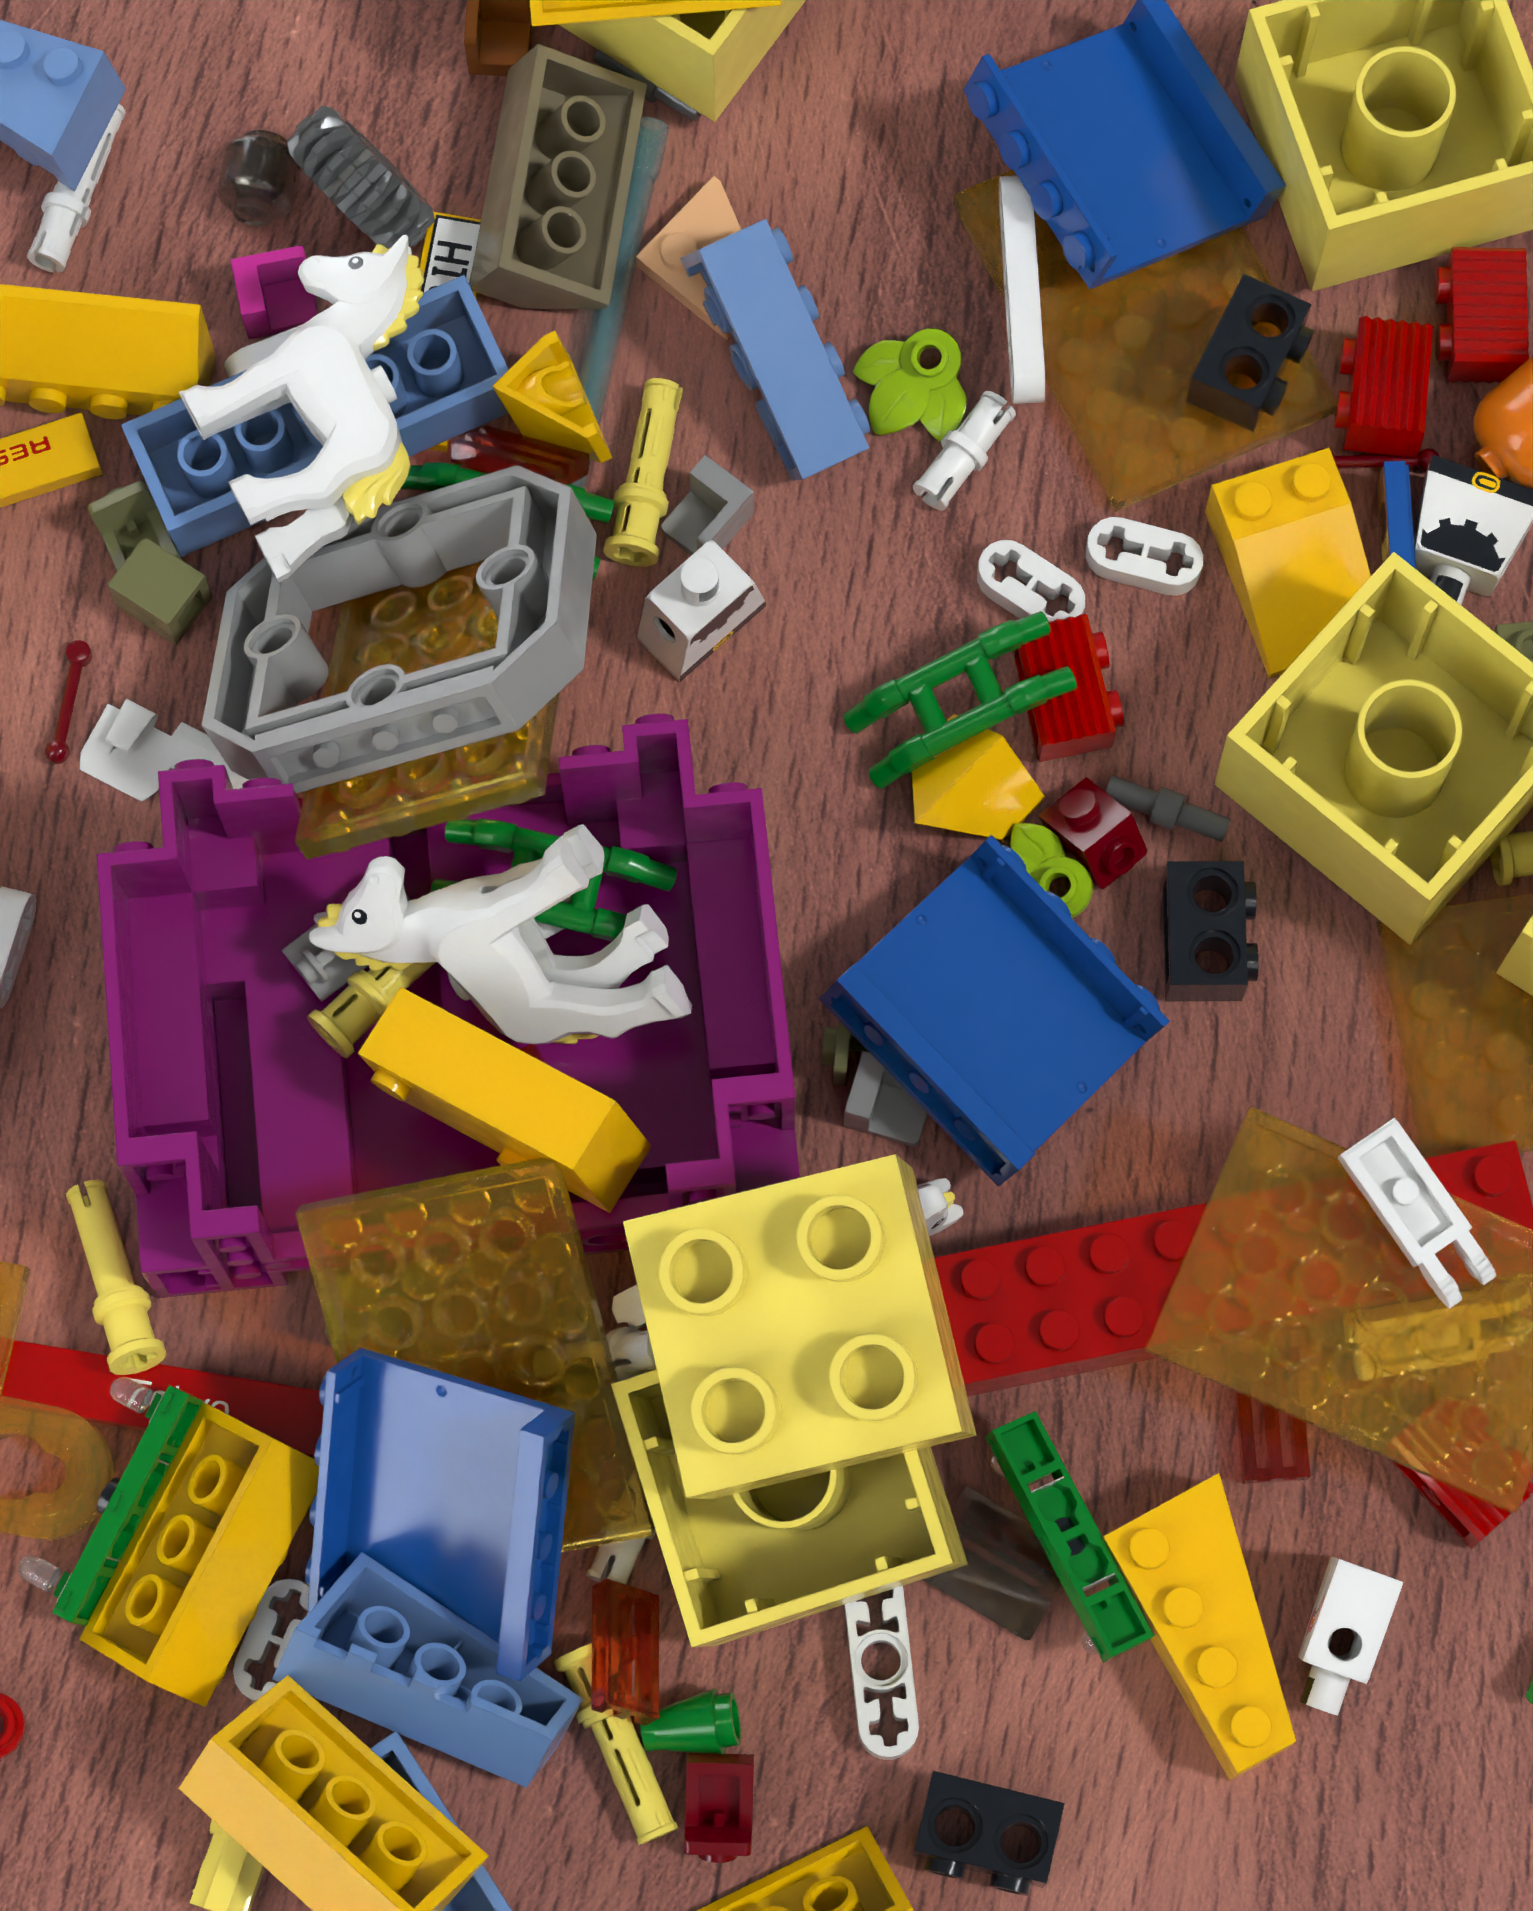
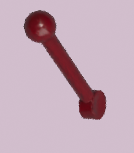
(1360, 461)
(79, 656)

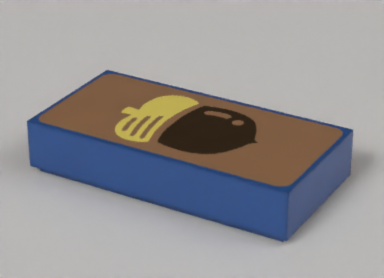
(1395, 512)

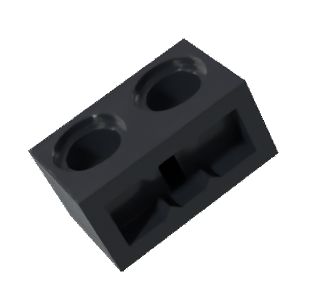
(1241, 350)
(1193, 930)
(991, 1813)

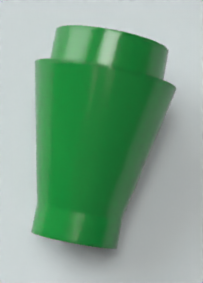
(696, 1724)

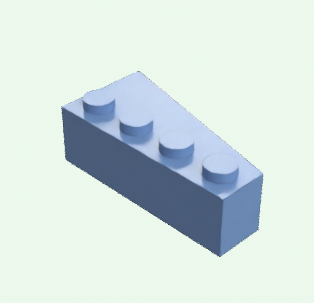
(54, 100)
(780, 348)
(426, 1674)

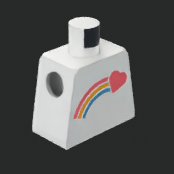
(1352, 1600)

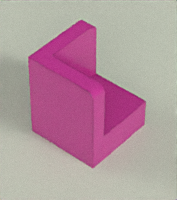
(272, 292)

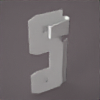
(142, 750)

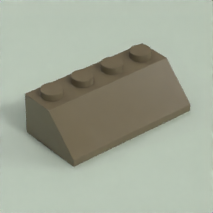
(558, 183)

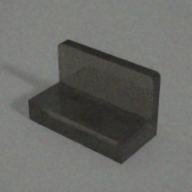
(1006, 1566)

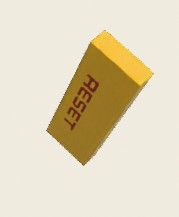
(46, 459)

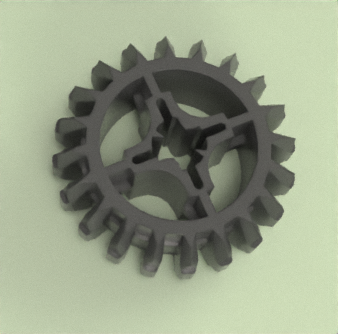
(359, 179)

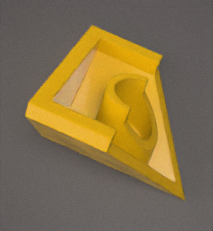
(549, 399)
(975, 788)

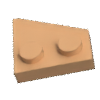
(696, 225)

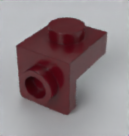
(1096, 831)
(719, 1806)

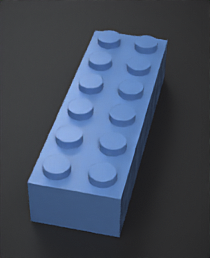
(442, 389)

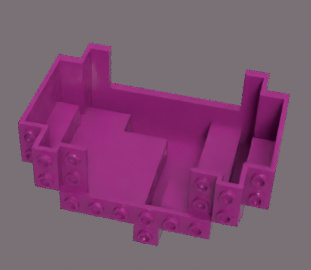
(247, 1113)

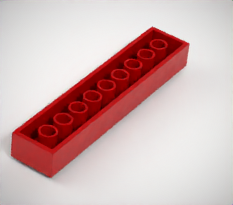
(1097, 1290)

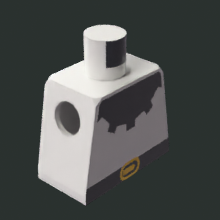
(1468, 527)
(702, 605)

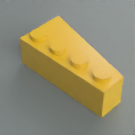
(1207, 1623)

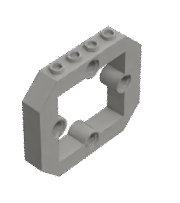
(532, 575)

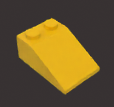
(1288, 551)

